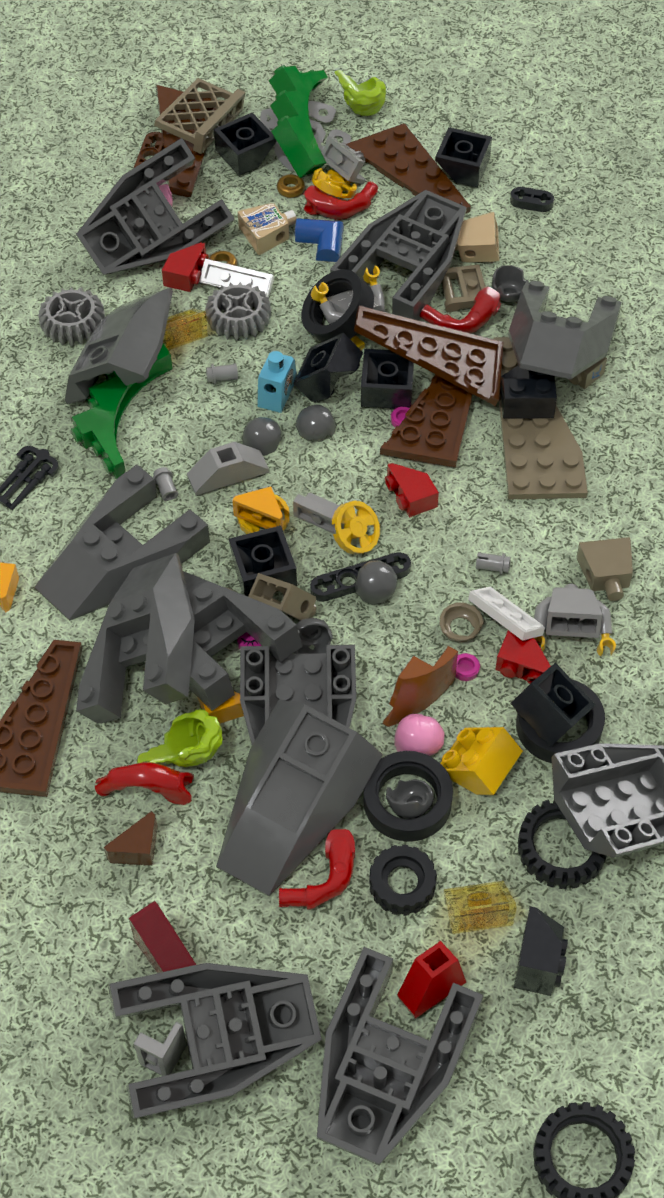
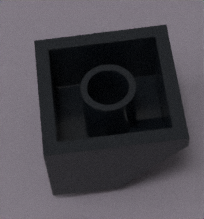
(244, 143)
(464, 156)
(325, 365)
(386, 380)
(527, 394)
(265, 554)
(552, 704)
(541, 954)

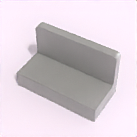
(343, 160)
(315, 511)
(158, 1056)

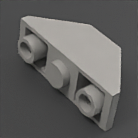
(226, 466)

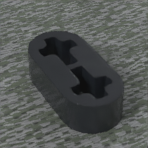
(532, 199)

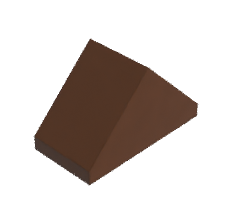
(135, 844)

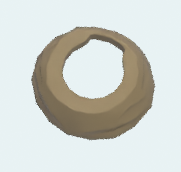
(460, 610)

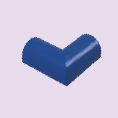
(324, 233)

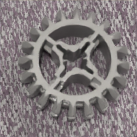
(70, 315)
(239, 317)

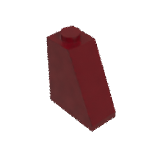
(159, 940)

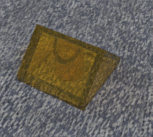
(185, 328)
(479, 907)

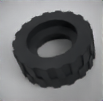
(402, 857)

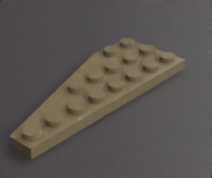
(539, 452)

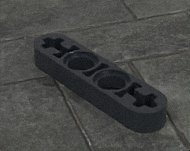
(352, 571)

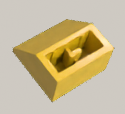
(481, 758)

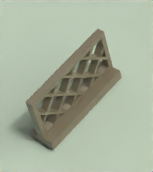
(225, 112)

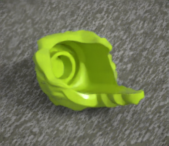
(364, 98)
(188, 742)

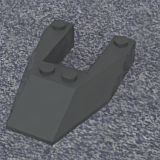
(138, 223)
(415, 236)
(558, 343)
(104, 553)
(221, 619)
(144, 622)
(234, 1024)
(380, 1075)

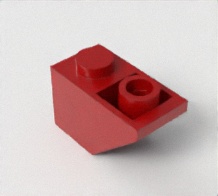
(184, 267)
(412, 488)
(521, 658)
(430, 979)

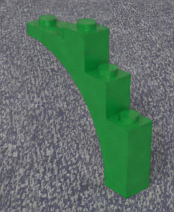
(293, 123)
(107, 404)

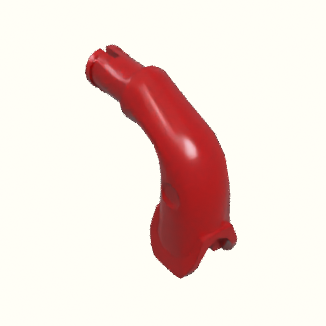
(334, 208)
(486, 305)
(149, 776)
(341, 856)

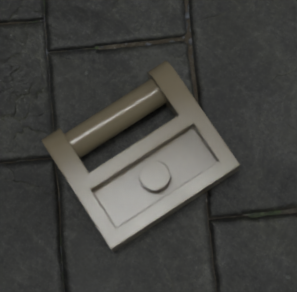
(469, 282)

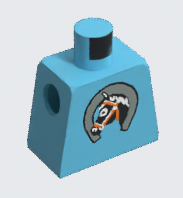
(278, 373)

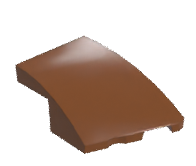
(421, 685)

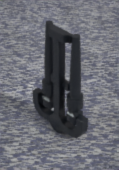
(23, 472)

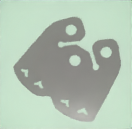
(313, 108)

